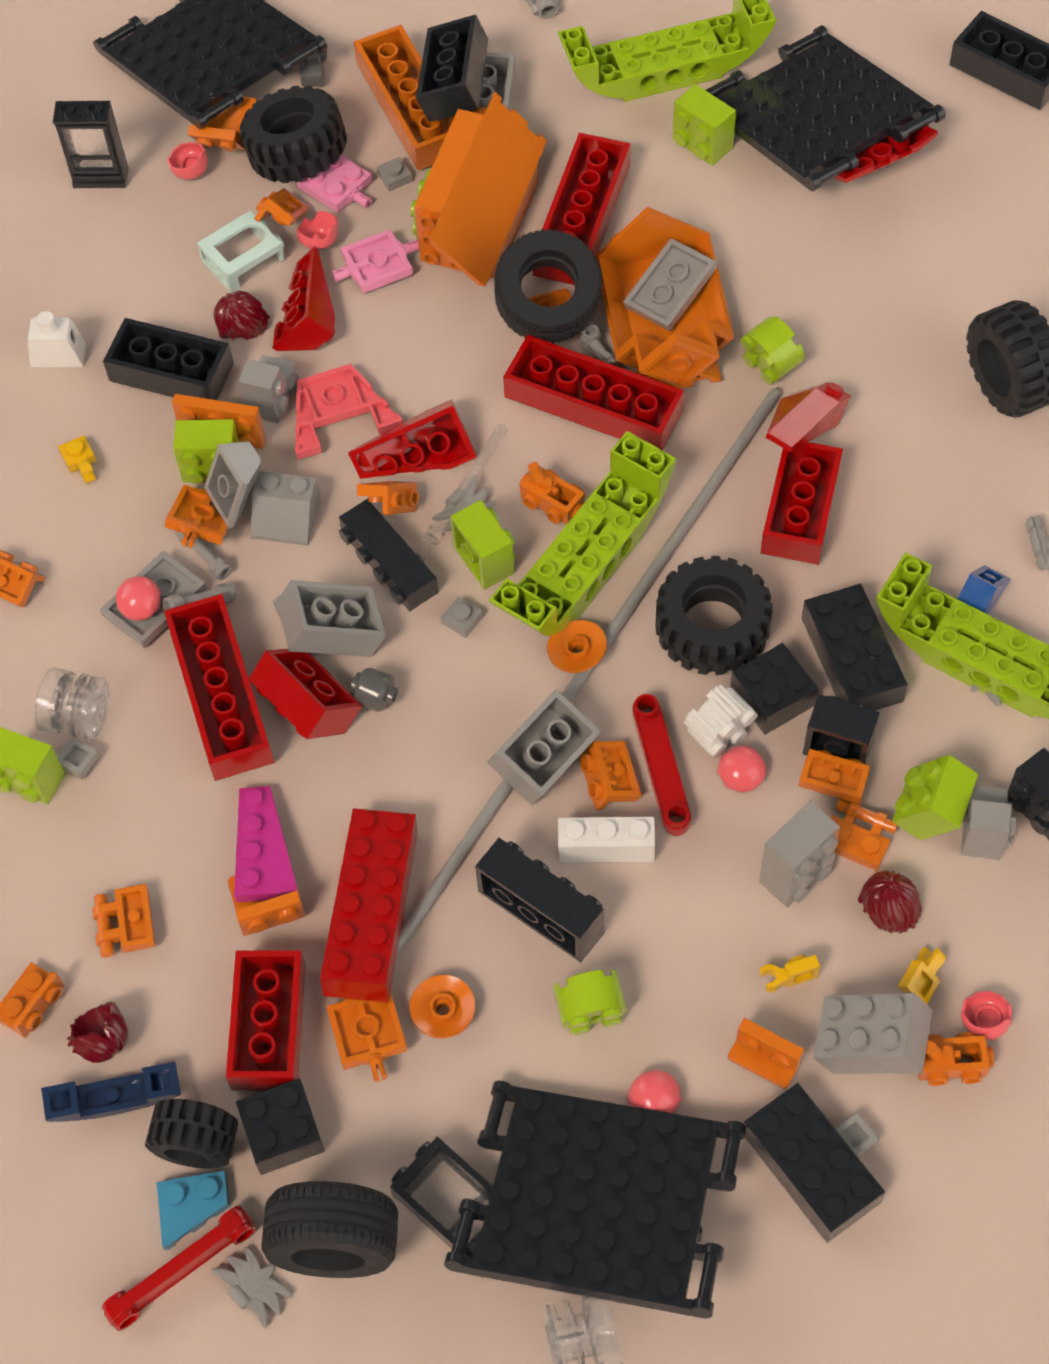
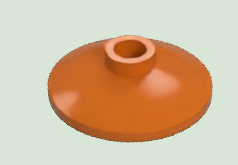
(577, 636)
(440, 992)

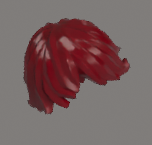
(240, 316)
(891, 901)
(99, 1033)

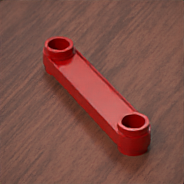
(661, 764)
(124, 1307)

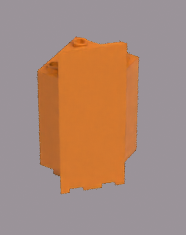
(478, 190)
(705, 327)

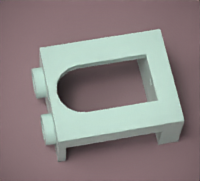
(227, 271)

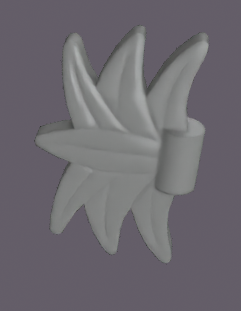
(461, 499)
(252, 1286)

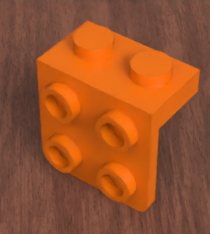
(223, 129)
(262, 915)

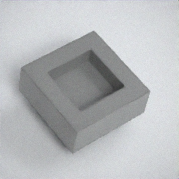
(394, 174)
(462, 617)
(78, 758)
(857, 1134)

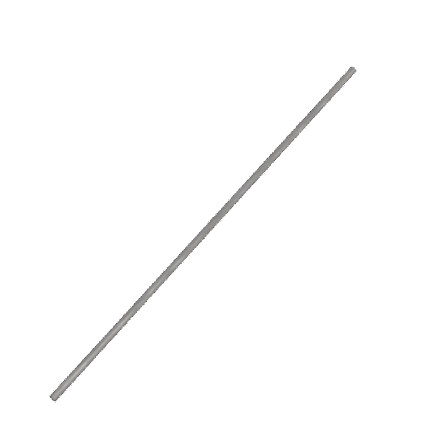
(579, 678)

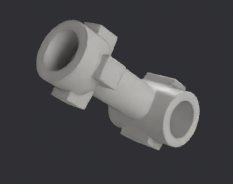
(590, 342)

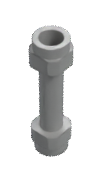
(217, 565)
(175, 600)

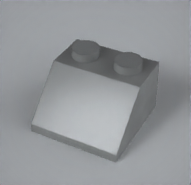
(232, 479)
(284, 507)

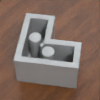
(268, 385)
(987, 823)

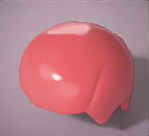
(188, 160)
(318, 232)
(138, 598)
(741, 768)
(986, 1014)
(655, 1091)

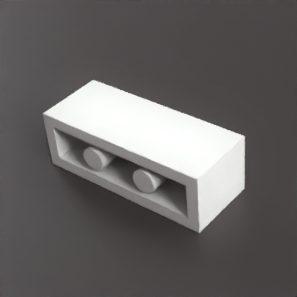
(606, 839)

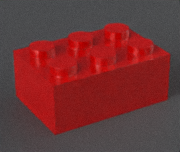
(305, 693)

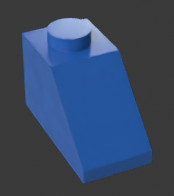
(983, 588)

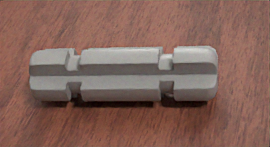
(1039, 541)

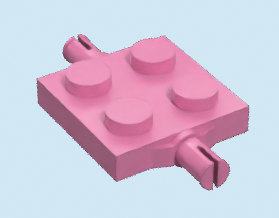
(339, 185)
(376, 261)

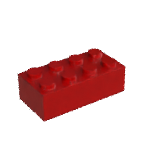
(801, 502)
(265, 1019)

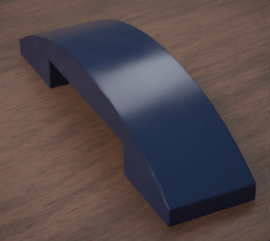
(111, 1096)

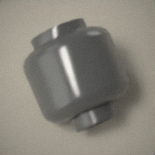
(374, 689)

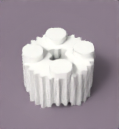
(720, 720)

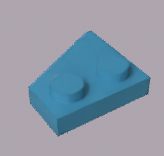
(189, 1203)

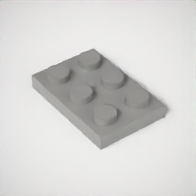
(670, 284)
(171, 579)

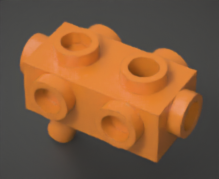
(551, 494)
(945, 1056)

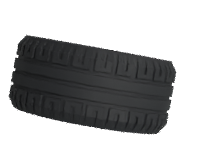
(556, 251)
(330, 1229)

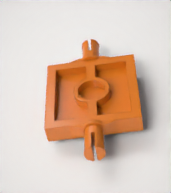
(196, 517)
(366, 1033)

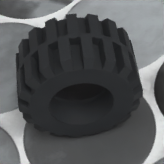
(191, 1133)

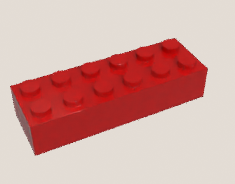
(587, 194)
(592, 392)
(218, 687)
(369, 906)

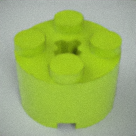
(772, 349)
(590, 1000)

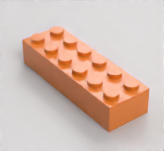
(393, 74)

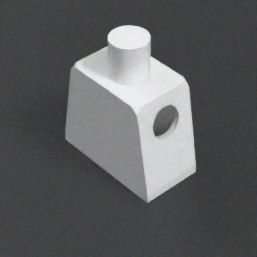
(55, 342)

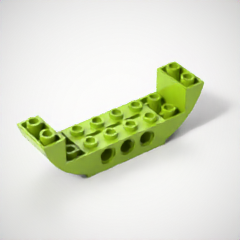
(669, 56)
(592, 541)
(965, 640)

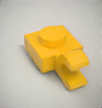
(79, 456)
(796, 971)
(921, 976)

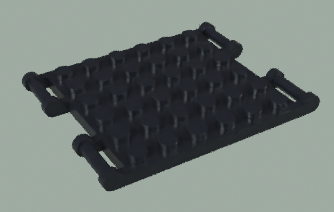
(208, 52)
(822, 108)
(598, 1200)

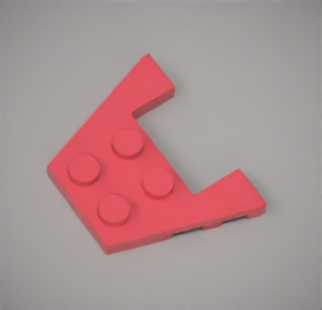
(333, 398)

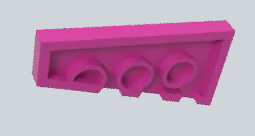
(261, 851)

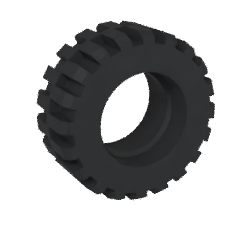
(293, 134)
(1011, 357)
(719, 582)

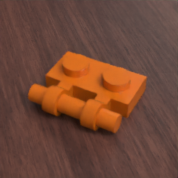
(858, 843)
(134, 920)

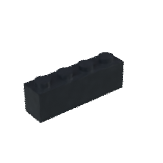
(388, 555)

